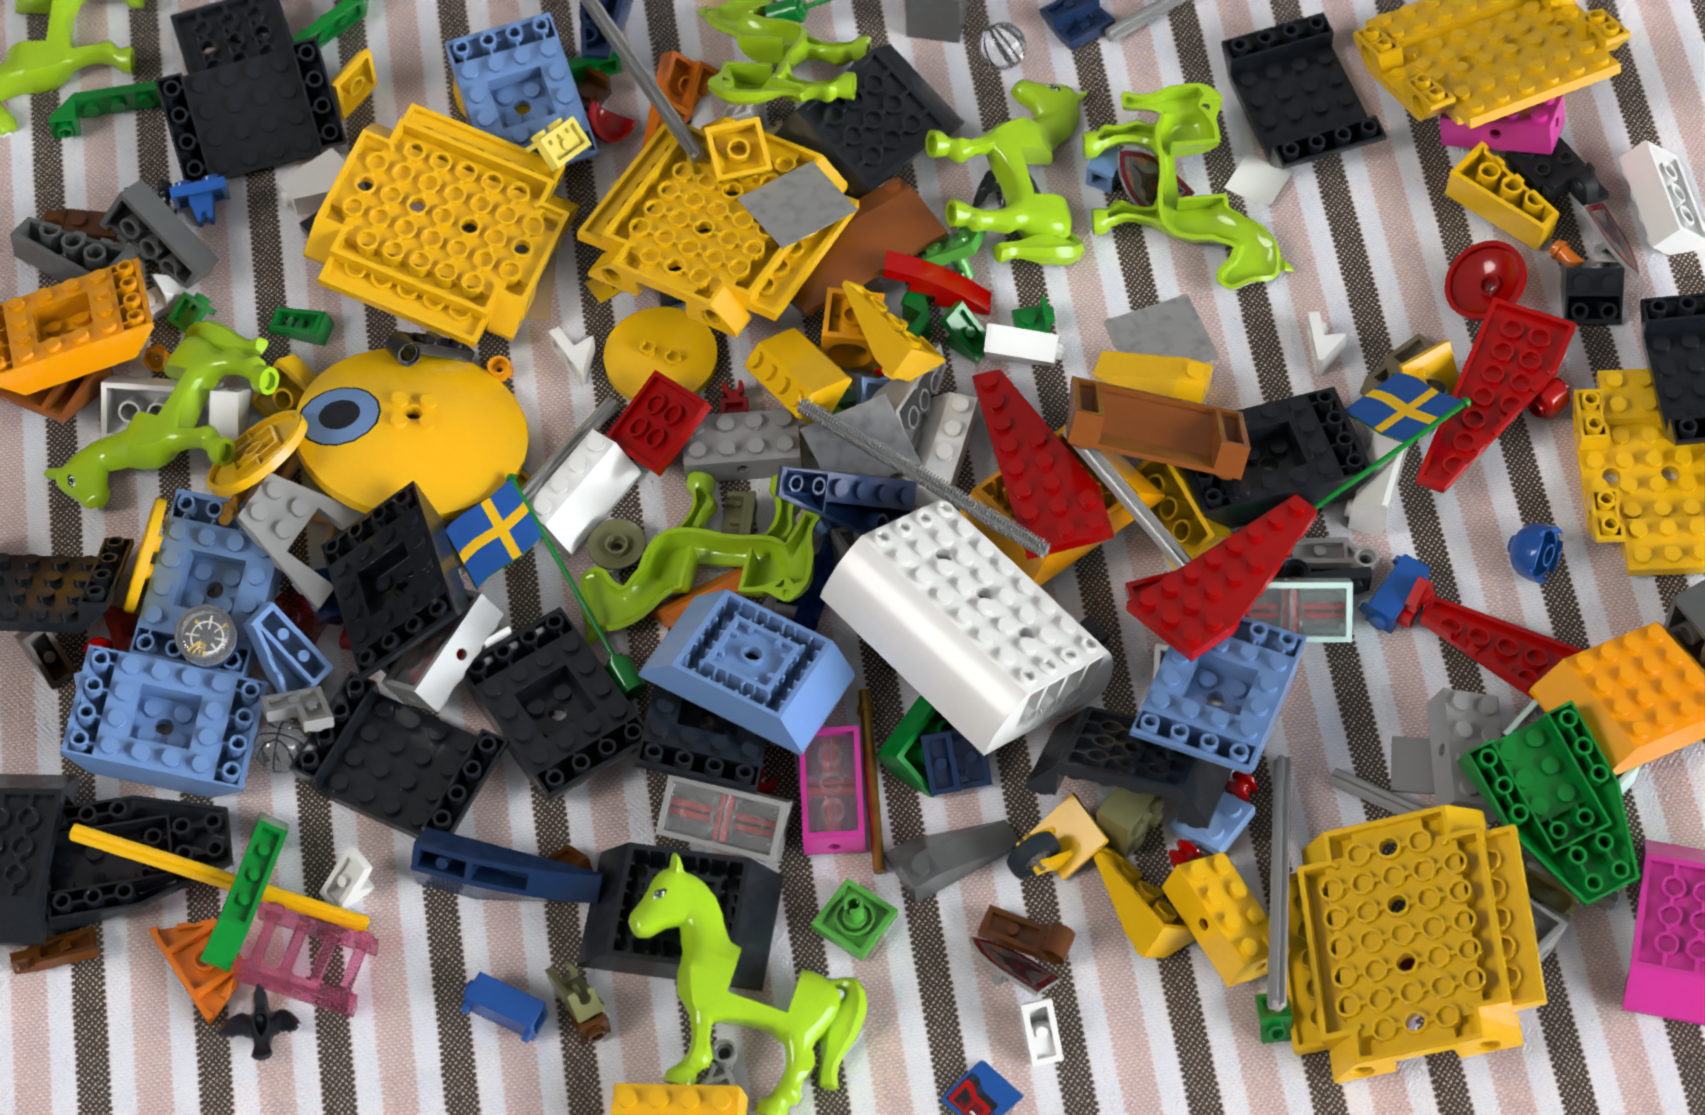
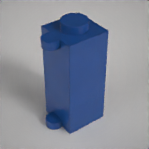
(1391, 597)
(505, 1006)

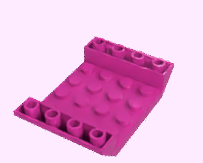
(1669, 935)

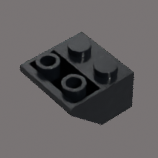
(1592, 292)

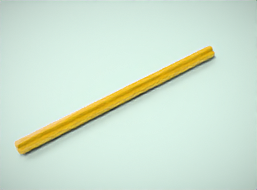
(215, 876)

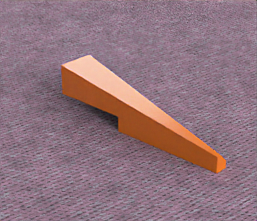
(669, 611)

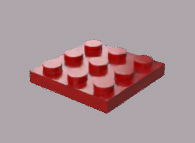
(658, 422)

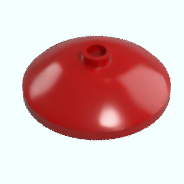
(1478, 271)

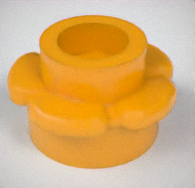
(151, 360)
(500, 363)

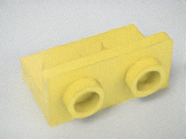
(560, 143)

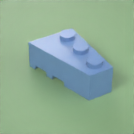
(284, 651)

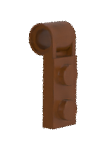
(1027, 936)

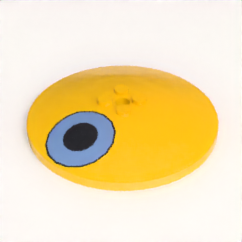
(368, 449)

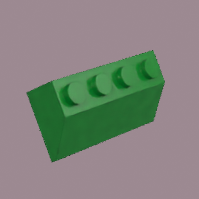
(903, 749)

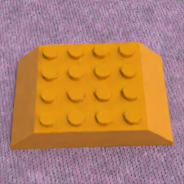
(1634, 693)

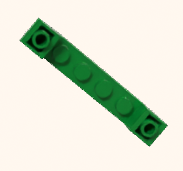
(334, 22)
(66, 119)
(917, 314)
(246, 892)

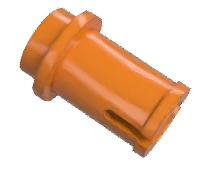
(1563, 253)

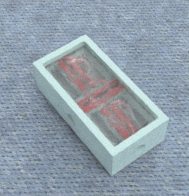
(1308, 607)

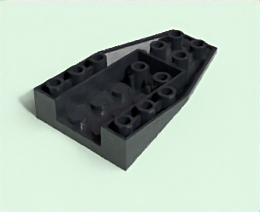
(99, 885)

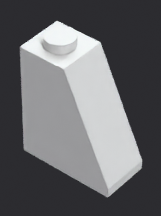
(310, 184)
(1021, 346)
(230, 410)

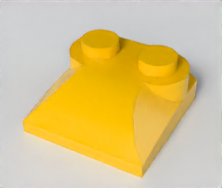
(354, 82)
(737, 149)

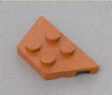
(205, 984)

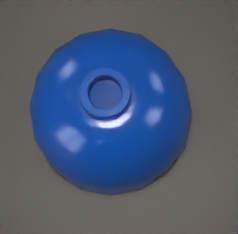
(1535, 551)

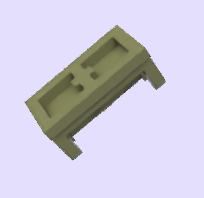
(740, 514)
(1549, 891)
(575, 993)

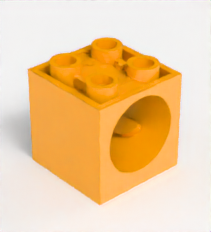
(842, 335)

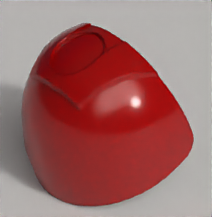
(608, 125)

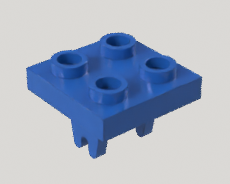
(200, 196)

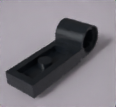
(427, 344)
(1359, 576)

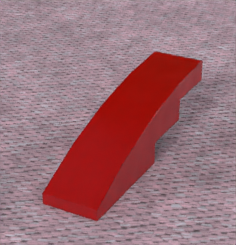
(937, 281)

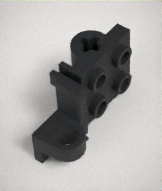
(1558, 174)

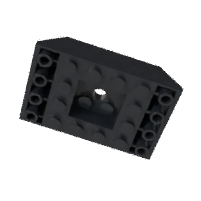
(1305, 441)
(372, 564)
(548, 671)
(682, 748)
(743, 888)

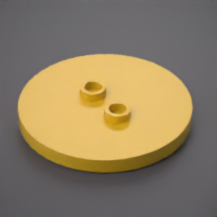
(662, 342)
(258, 453)
(150, 543)

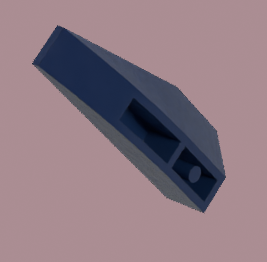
(847, 498)
(497, 872)

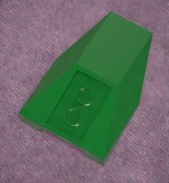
(1561, 800)

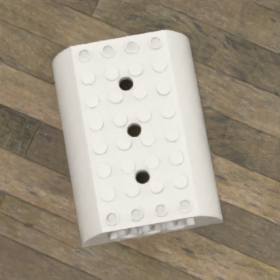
(919, 606)

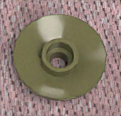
(612, 535)

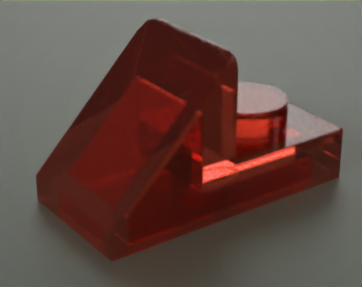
(120, 627)

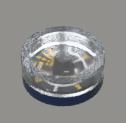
(206, 636)

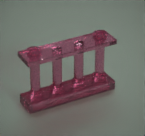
(311, 988)

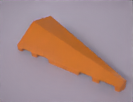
(683, 84)

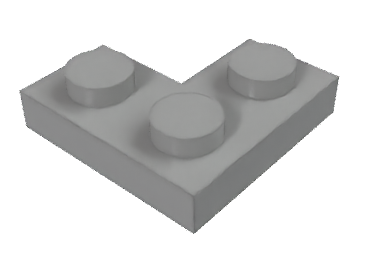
(306, 704)

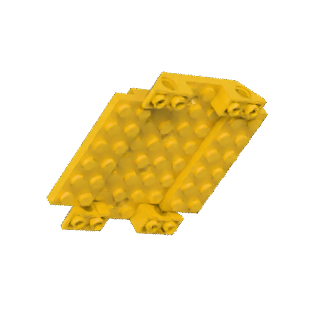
(1487, 54)
(653, 225)
(423, 260)
(1650, 517)
(1461, 923)

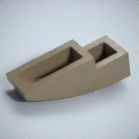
(1390, 366)

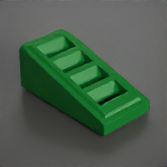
(317, 332)

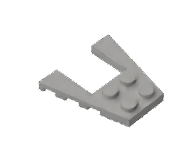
(277, 517)

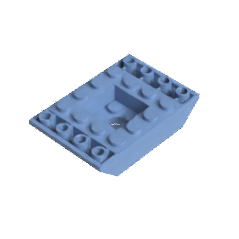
(515, 68)
(190, 561)
(1246, 673)
(130, 694)
(776, 696)

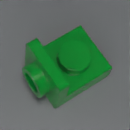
(189, 310)
(1034, 318)
(1273, 1025)

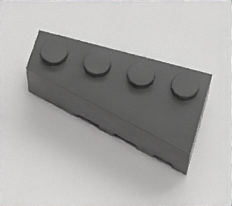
(159, 234)
(64, 252)

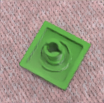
(956, 250)
(854, 919)

